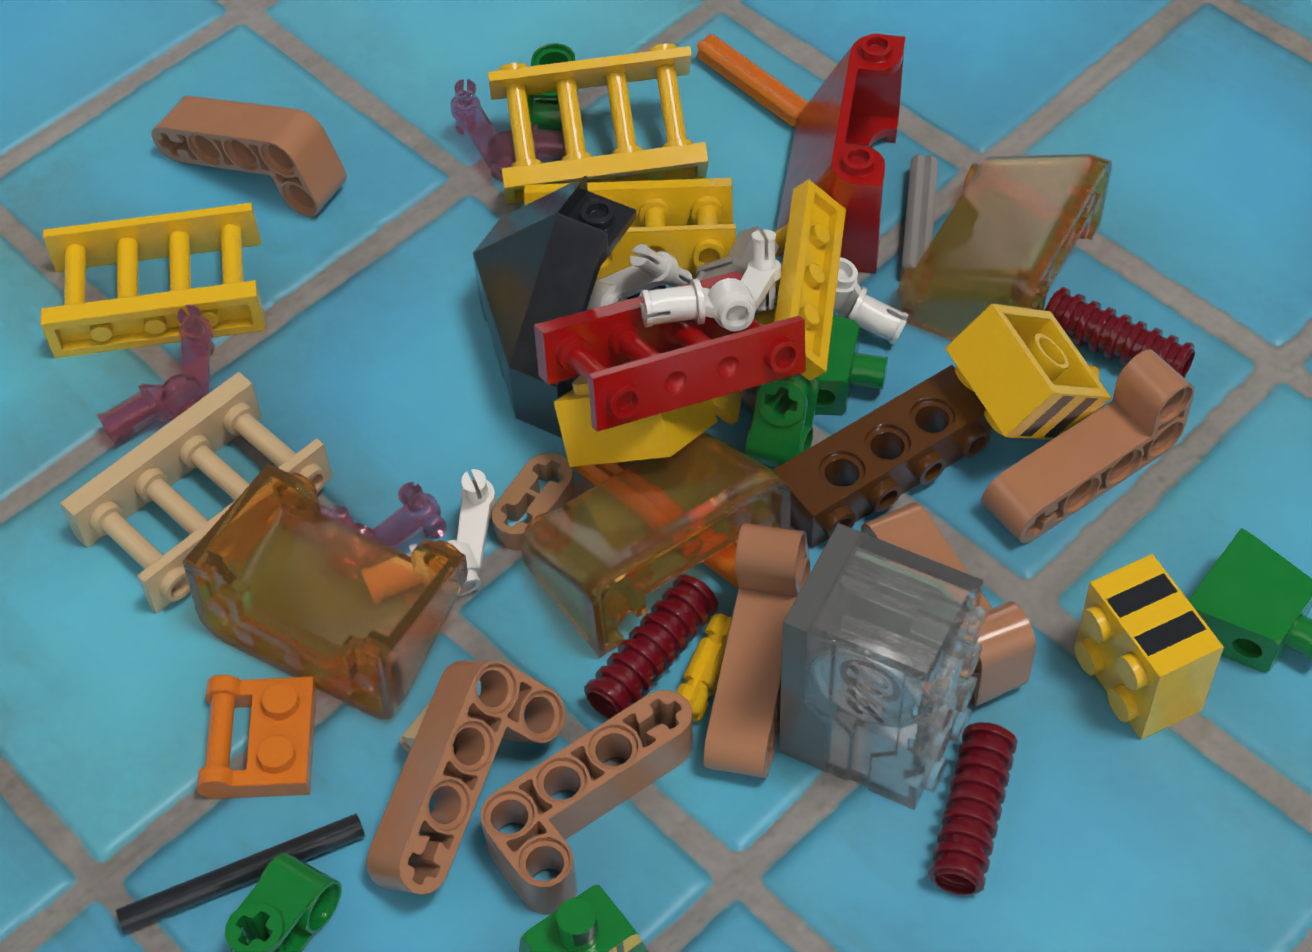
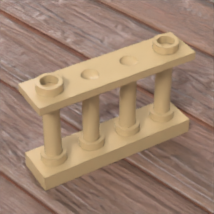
(163, 459)

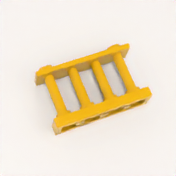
(675, 160)
(674, 216)
(807, 280)
(151, 318)

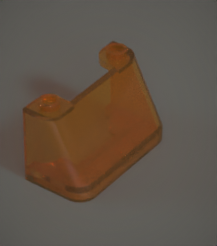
(1005, 238)
(646, 529)
(321, 594)

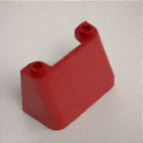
(836, 136)

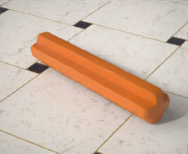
(751, 79)

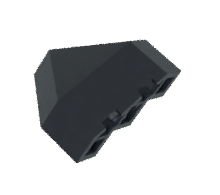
(539, 269)

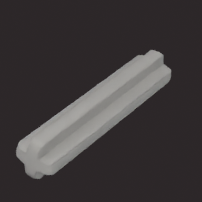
(919, 209)

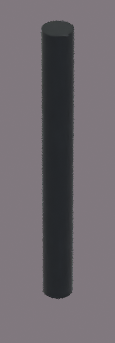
(236, 873)

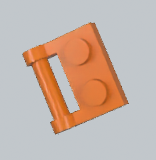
(278, 737)

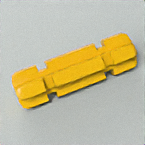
(705, 666)

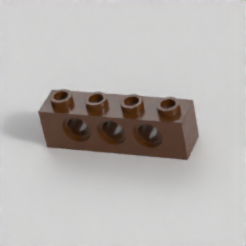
(884, 455)

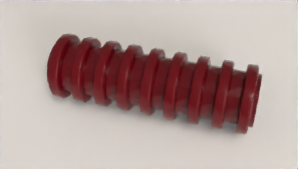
(1115, 334)
(652, 646)
(973, 809)

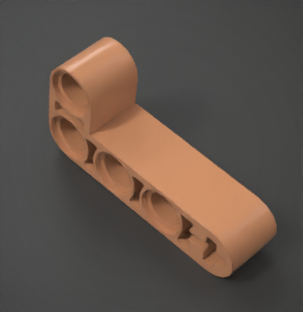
(255, 140)
(1096, 453)
(1007, 633)
(746, 705)
(653, 739)
(420, 863)

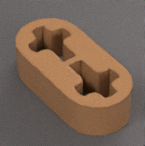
(525, 496)

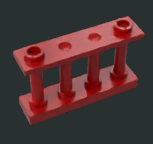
(665, 366)

